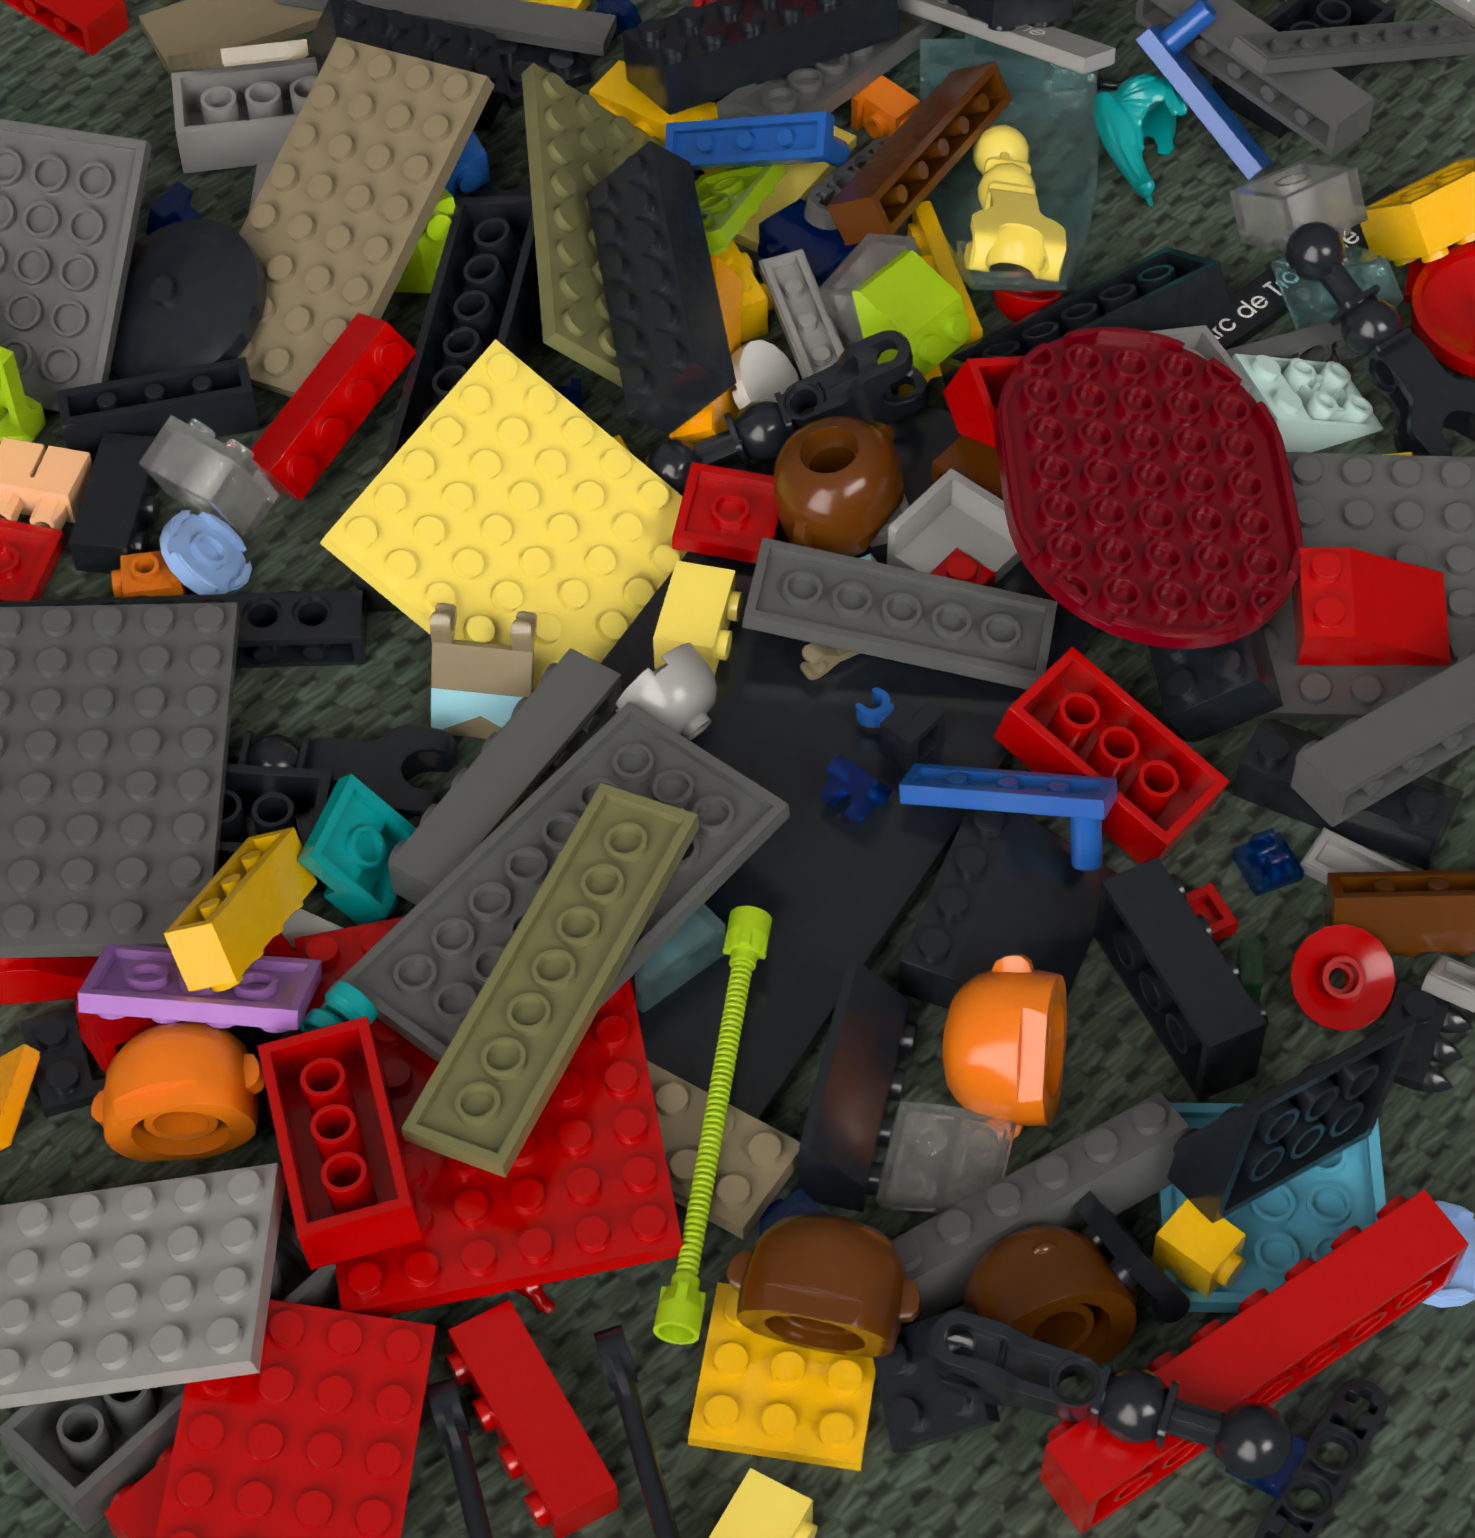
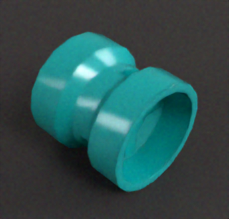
(341, 1005)

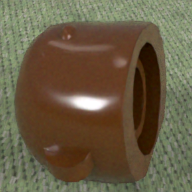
(837, 483)
(825, 1286)
(1055, 1291)

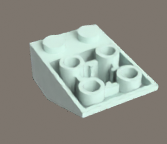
(1309, 401)

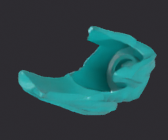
(1125, 116)

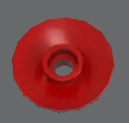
(1366, 972)

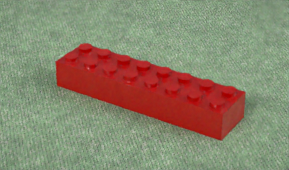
(1265, 1349)

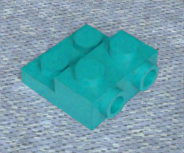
(353, 849)

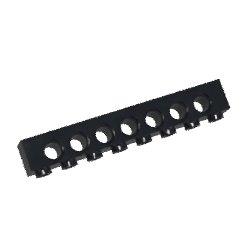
(274, 627)

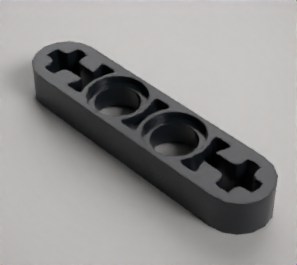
(1317, 1476)

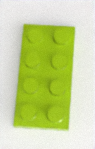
(731, 199)

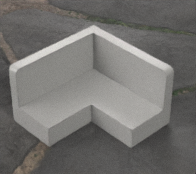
(951, 517)

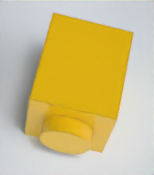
(1200, 1251)

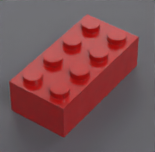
(1089, 726)
(338, 1143)

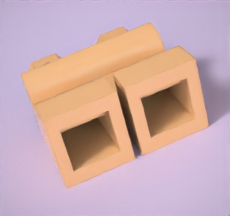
(42, 482)

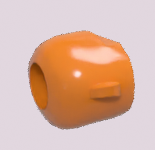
(1008, 1043)
(180, 1094)

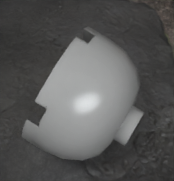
(676, 692)

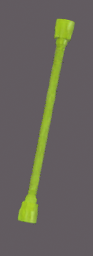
(681, 1303)

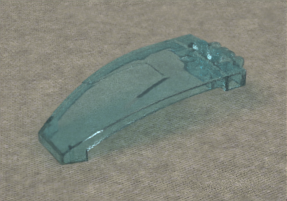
(1057, 120)

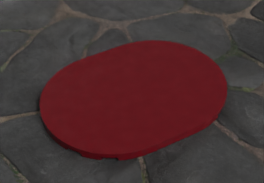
(1147, 488)

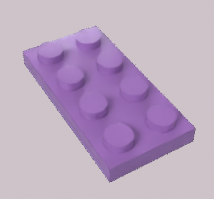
(150, 985)

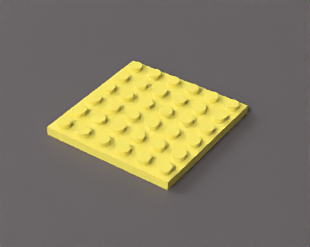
(510, 510)

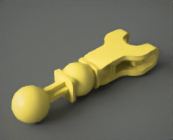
(1011, 223)

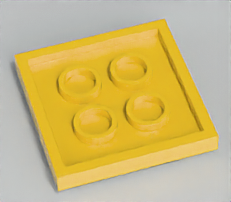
(779, 1396)

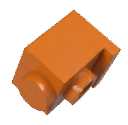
(882, 108)
(145, 575)

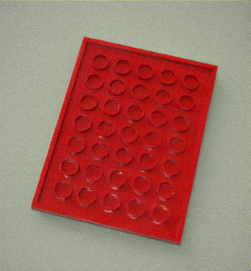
(576, 1202)

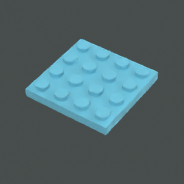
(1290, 1220)

